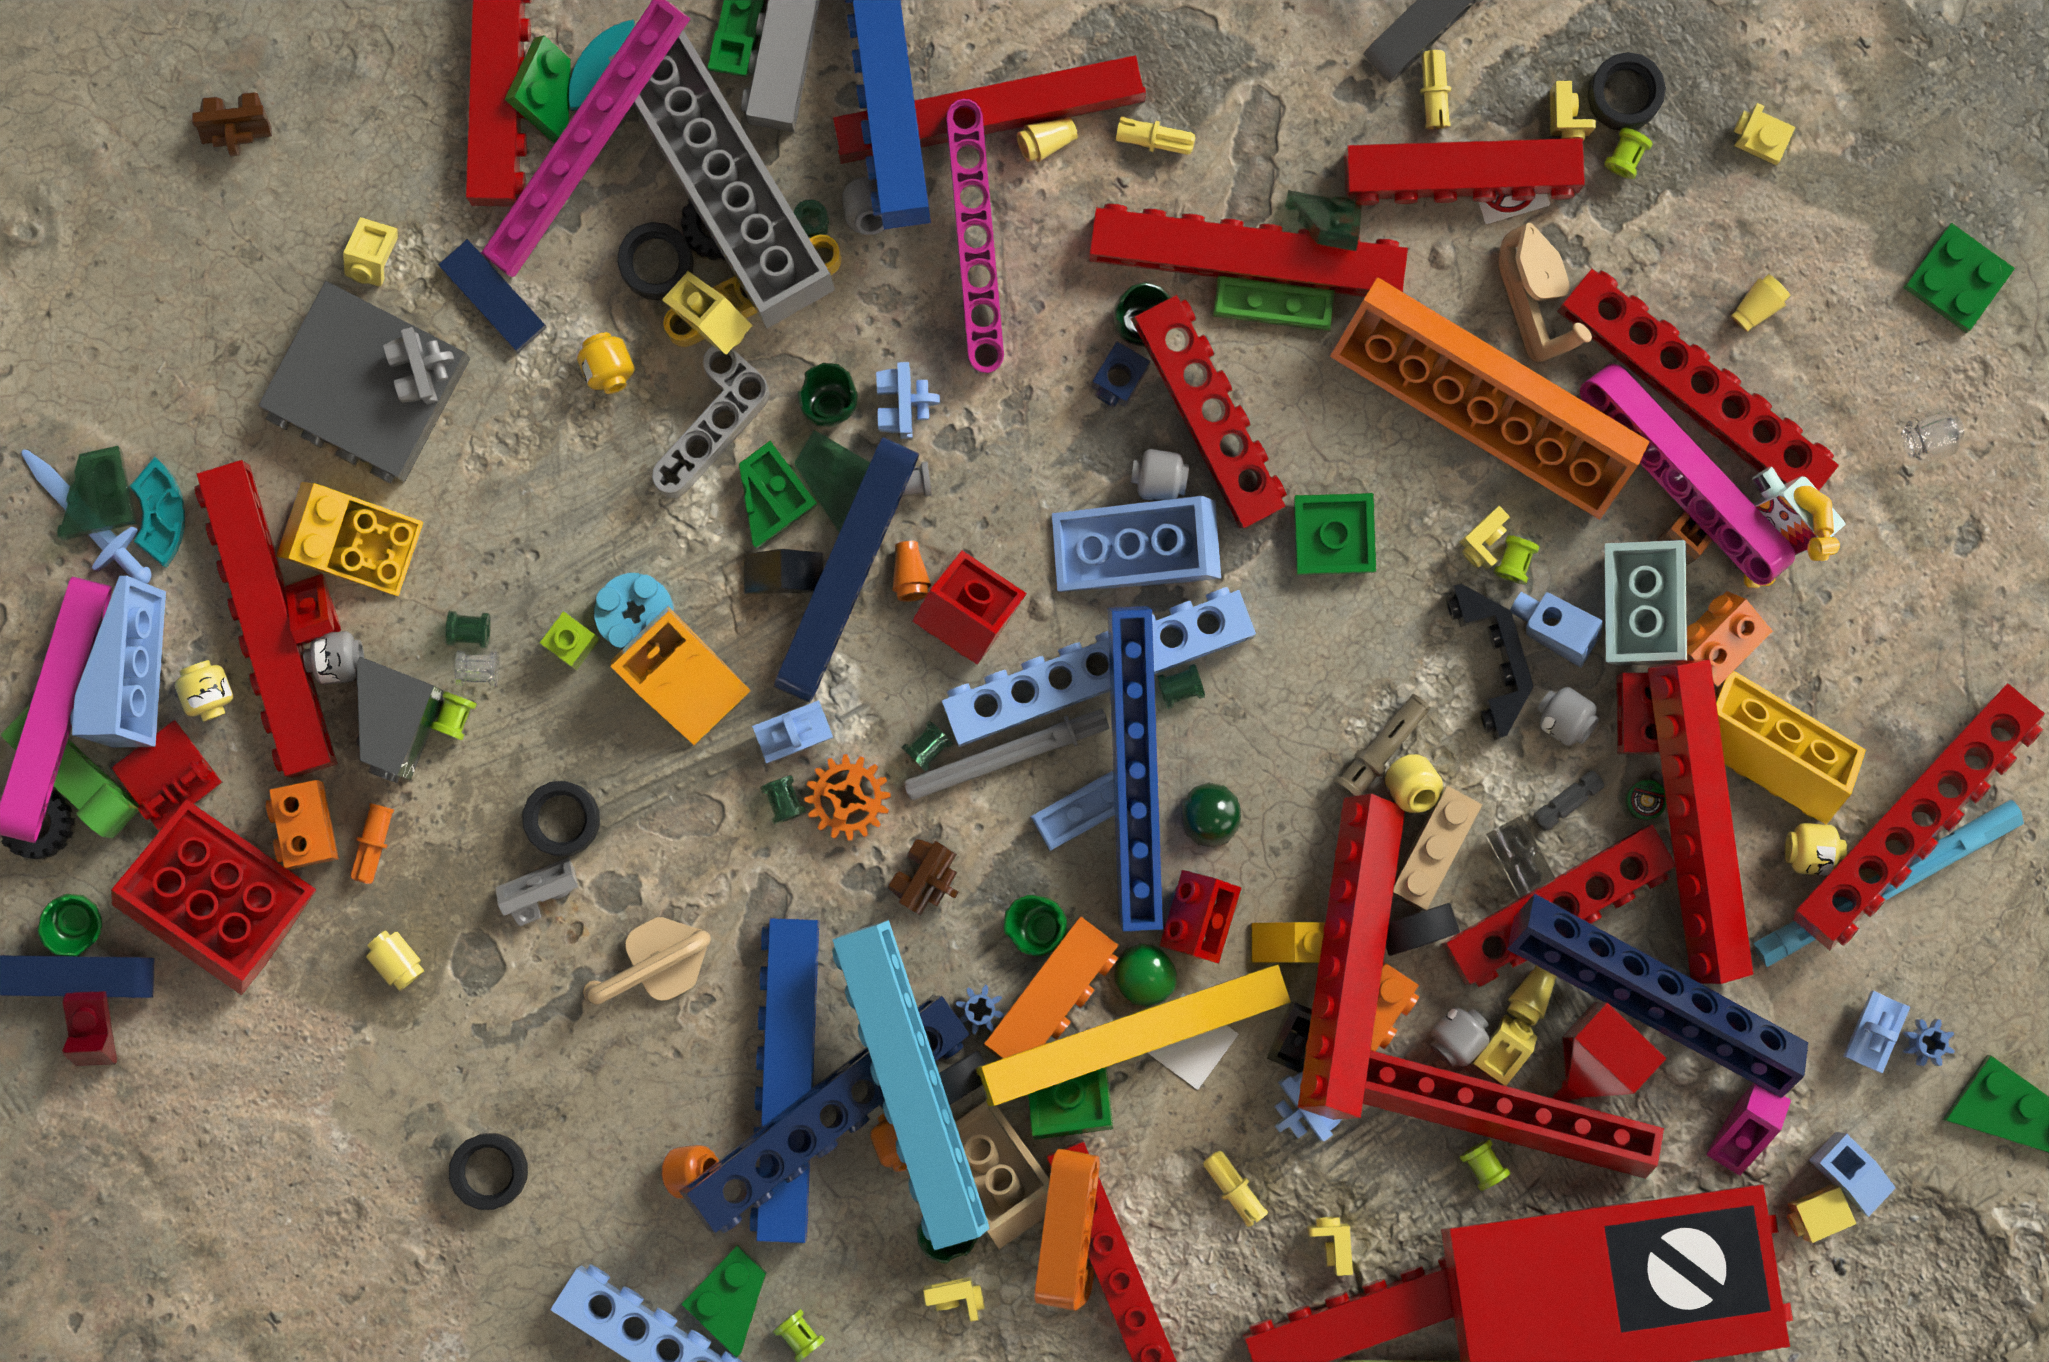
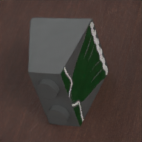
(393, 719)

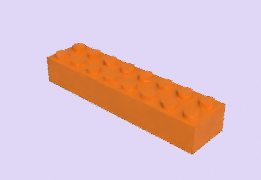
(1489, 399)

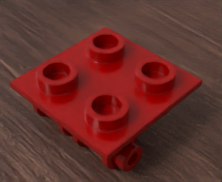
(166, 775)

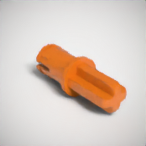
(371, 843)

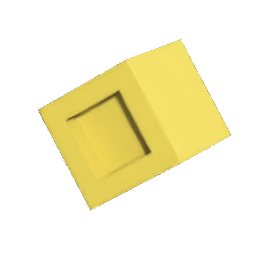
(1820, 1214)

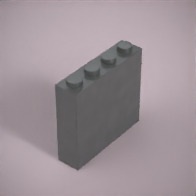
(344, 390)

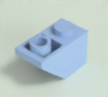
(1854, 1171)

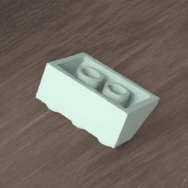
(1645, 602)

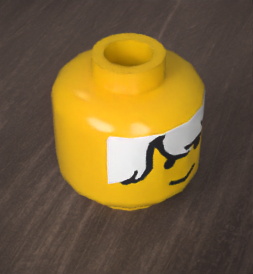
(605, 363)

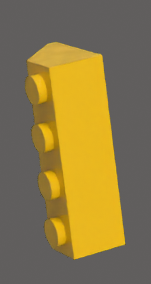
(1785, 749)

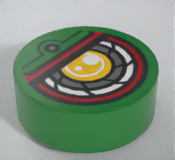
(1646, 800)

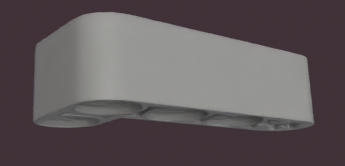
(704, 428)

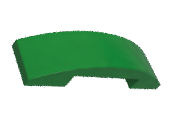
(735, 37)

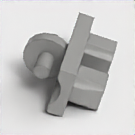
(409, 349)

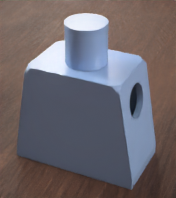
(1571, 637)

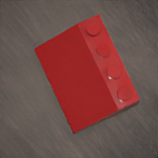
(212, 896)

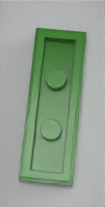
(1273, 303)

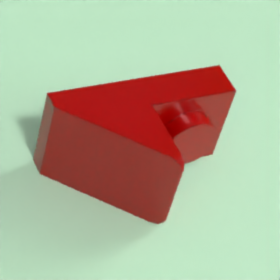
(311, 609)

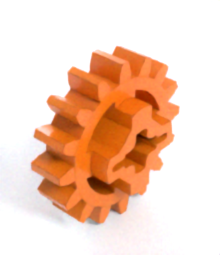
(853, 780)

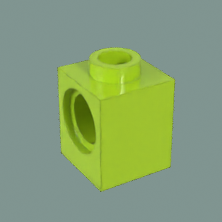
(570, 640)

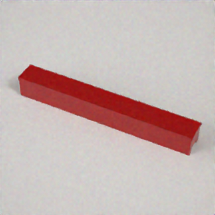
(1012, 104)

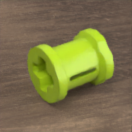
(1628, 153)
(1516, 560)
(453, 715)
(1485, 1164)
(799, 1335)

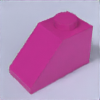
(1749, 1128)

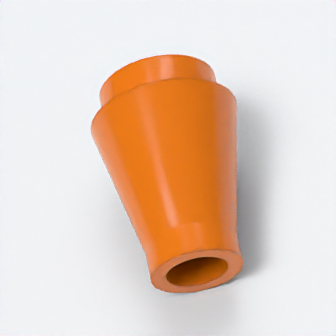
(910, 574)

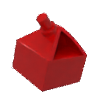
(1605, 1056)

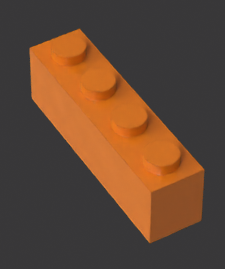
(1054, 991)

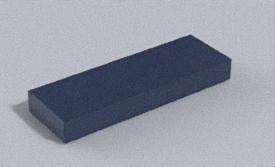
(492, 295)

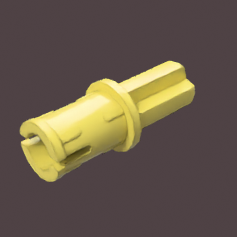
(1435, 89)
(1154, 136)
(1234, 1188)

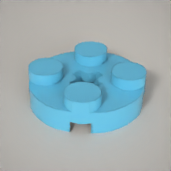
(614, 600)

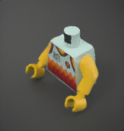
(1799, 515)

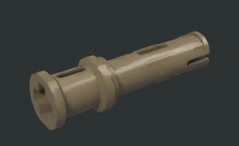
(1372, 759)

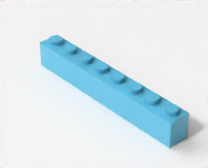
(910, 1085)

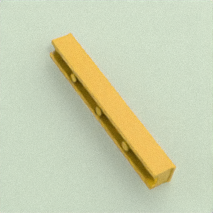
(1133, 1035)

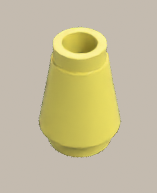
(1045, 138)
(1761, 302)
(1532, 996)

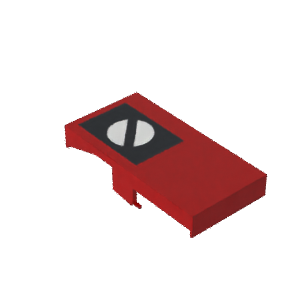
(1621, 1282)

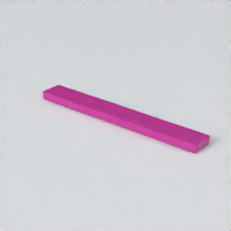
(585, 136)

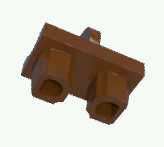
(232, 125)
(930, 880)

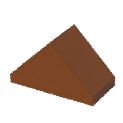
(1687, 529)

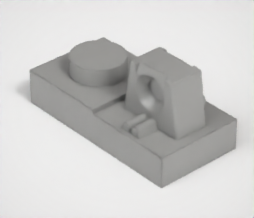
(522, 895)

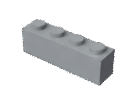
(780, 63)

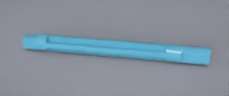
(1949, 850)

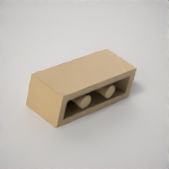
(1435, 848)

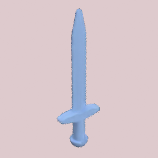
(113, 546)

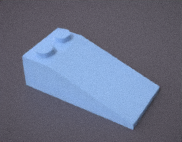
(1137, 544)
(122, 675)

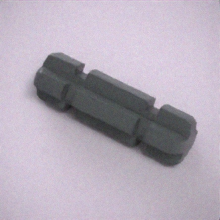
(1568, 800)

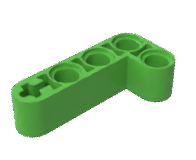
(96, 796)

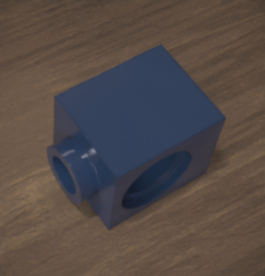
(1120, 358)

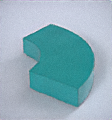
(595, 60)
(162, 512)

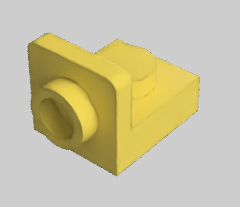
(1563, 108)
(1762, 134)
(369, 251)
(1488, 530)
(1507, 1050)
(1339, 1250)
(948, 1293)

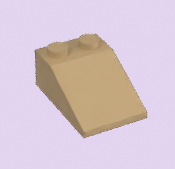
(1004, 1173)

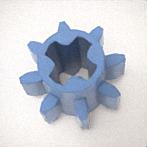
(989, 1003)
(1936, 1035)

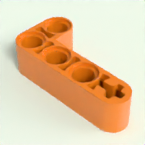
(1062, 1267)

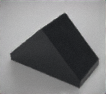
(782, 571)
(1291, 1039)

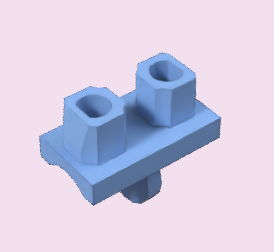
(899, 382)
(792, 732)
(1876, 1031)
(1319, 1124)

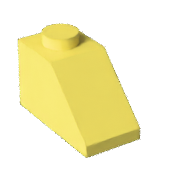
(707, 312)

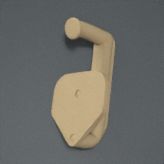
(1531, 275)
(663, 958)

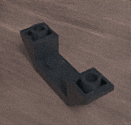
(1474, 607)

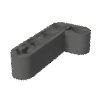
(1413, 34)

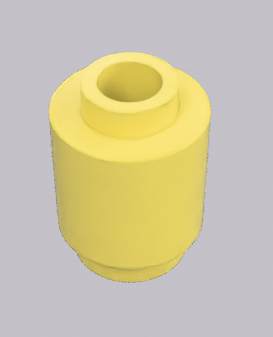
(394, 960)

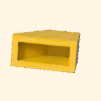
(1286, 942)

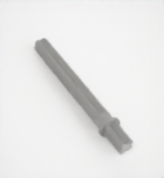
(1007, 754)

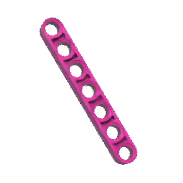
(981, 217)
(1692, 477)
(49, 714)

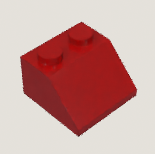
(969, 607)

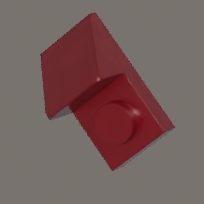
(89, 1029)

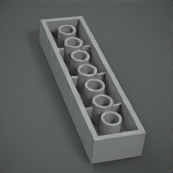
(731, 187)

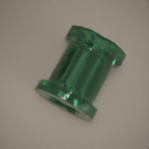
(814, 209)
(468, 629)
(1181, 686)
(927, 745)
(783, 800)

